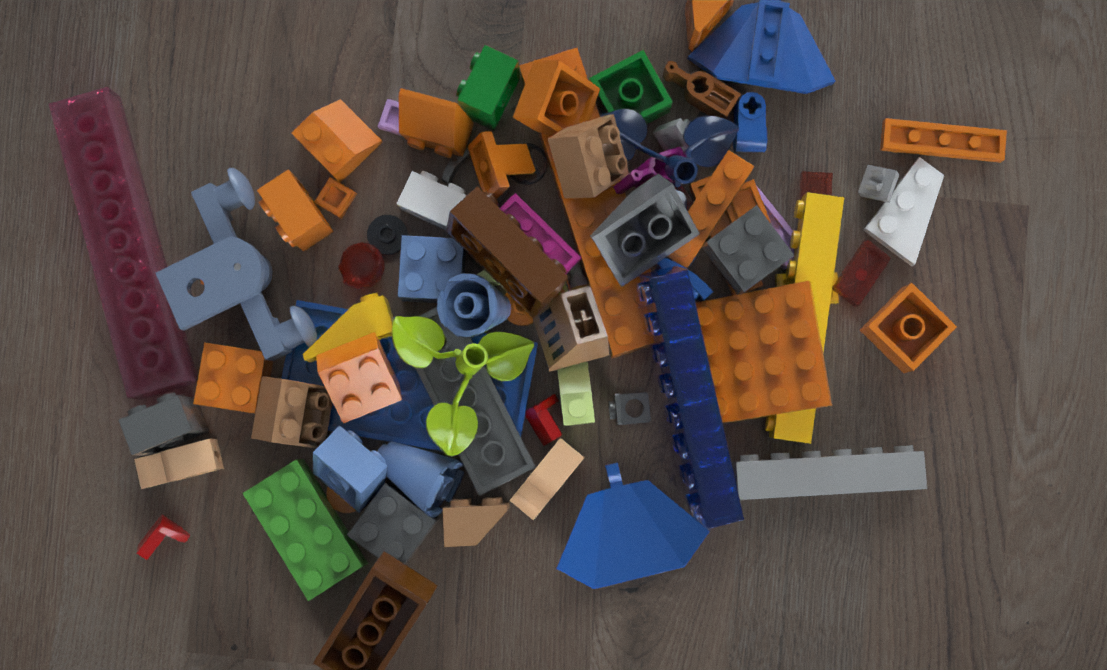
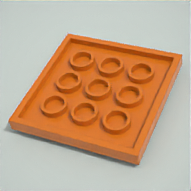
(765, 352)

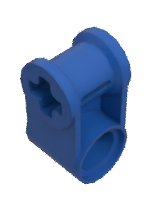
(752, 127)

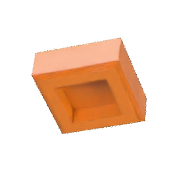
(335, 197)

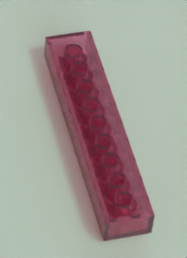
(122, 242)

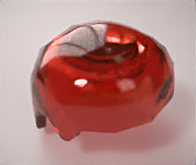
(361, 265)

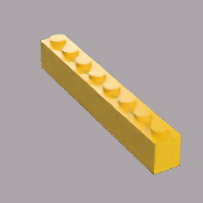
(814, 261)

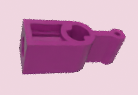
(646, 171)

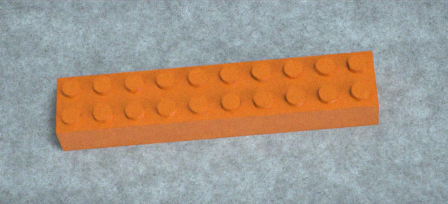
(618, 305)

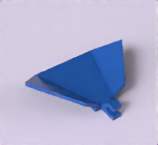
(765, 48)
(629, 534)

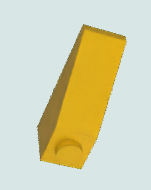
(361, 319)

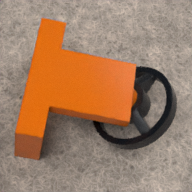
(496, 161)

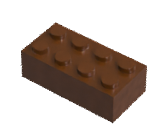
(506, 251)
(377, 618)

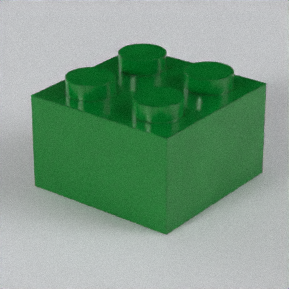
(488, 86)
(632, 86)

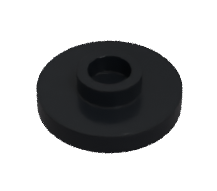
(386, 234)

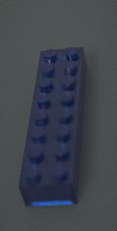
(690, 396)

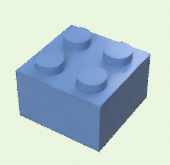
(427, 267)
(349, 468)

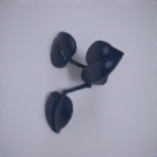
(706, 136)

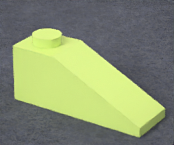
(576, 395)

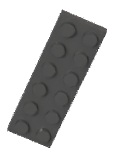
(497, 448)

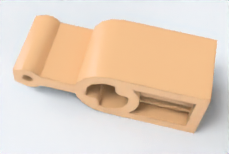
(179, 463)
(547, 479)

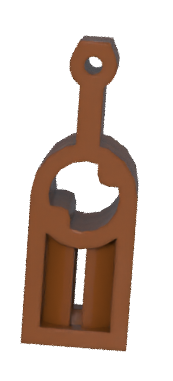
(716, 98)

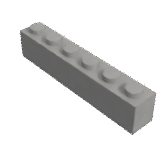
(830, 474)

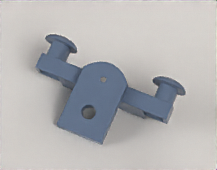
(231, 275)

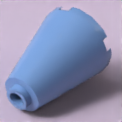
(471, 305)
(422, 475)

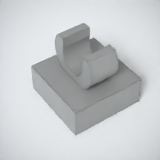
(671, 134)
(878, 183)

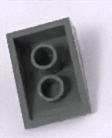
(644, 229)

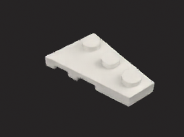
(905, 219)

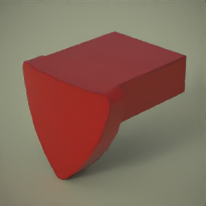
(542, 420)
(157, 533)

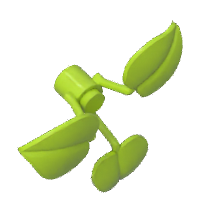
(505, 359)

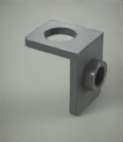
(618, 412)

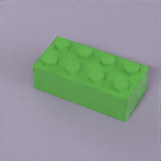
(305, 528)

